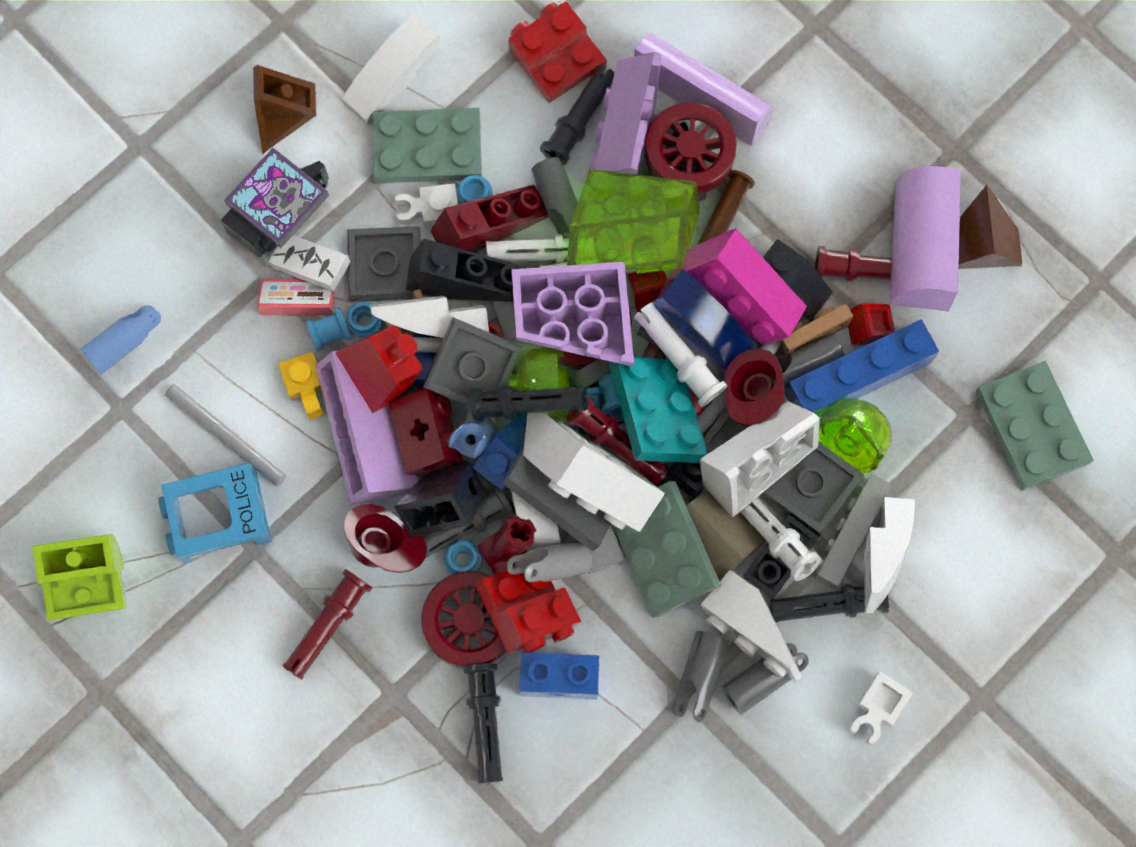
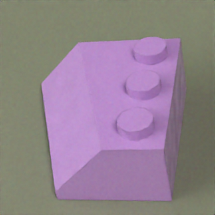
(575, 310)

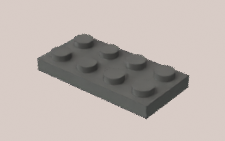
(811, 489)

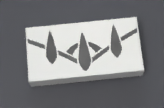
(310, 262)

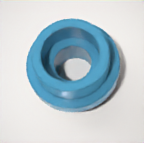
(355, 313)
(457, 548)

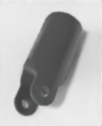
(556, 193)
(810, 357)
(701, 674)
(758, 682)

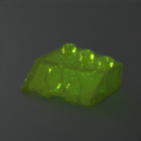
(633, 221)

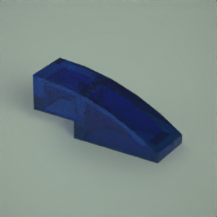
(703, 319)

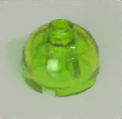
(541, 370)
(856, 433)

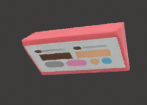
(294, 298)

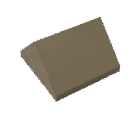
(724, 537)

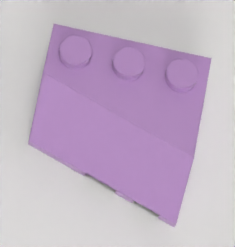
(628, 115)

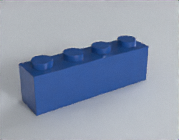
(864, 369)

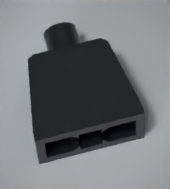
(452, 496)

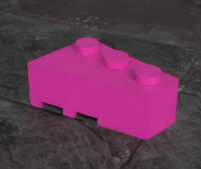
(745, 286)

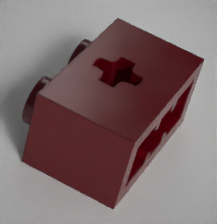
(424, 432)

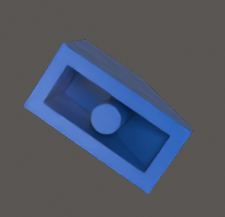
(502, 452)

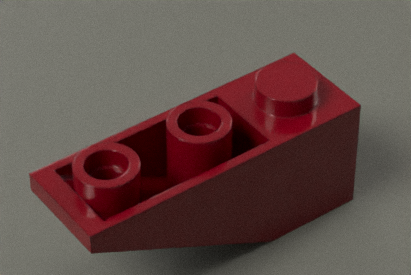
(489, 218)

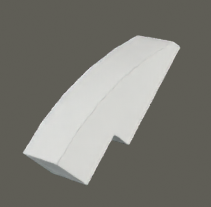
(392, 67)
(428, 315)
(886, 549)

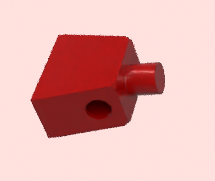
(382, 366)

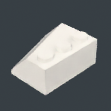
(759, 456)
(589, 473)

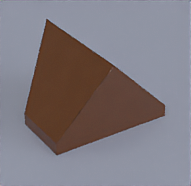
(281, 104)
(988, 235)

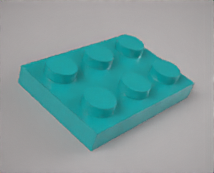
(658, 411)

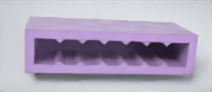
(694, 82)
(926, 238)
(363, 439)

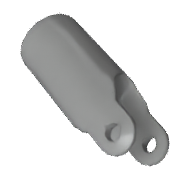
(552, 562)

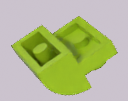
(80, 576)

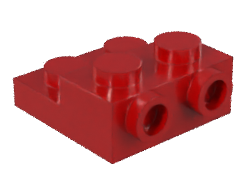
(555, 50)
(527, 611)

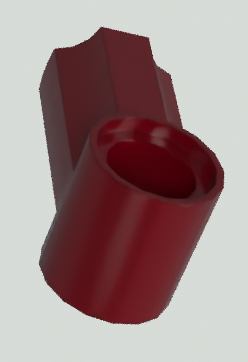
(510, 540)

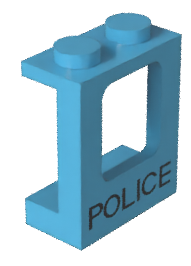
(244, 504)

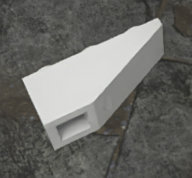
(744, 614)

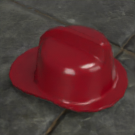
(754, 386)
(382, 540)

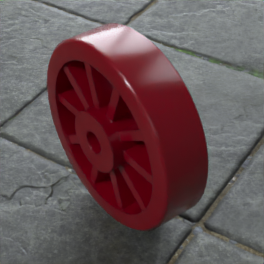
(690, 146)
(467, 619)

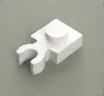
(429, 206)
(883, 703)

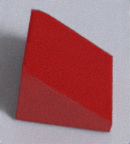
(646, 287)
(870, 323)

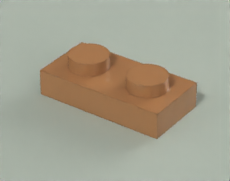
(825, 321)

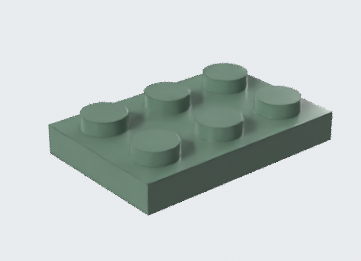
(426, 145)
(1034, 425)
(668, 555)

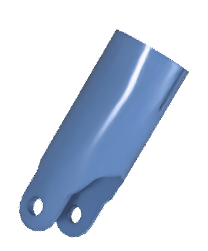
(121, 338)
(463, 437)

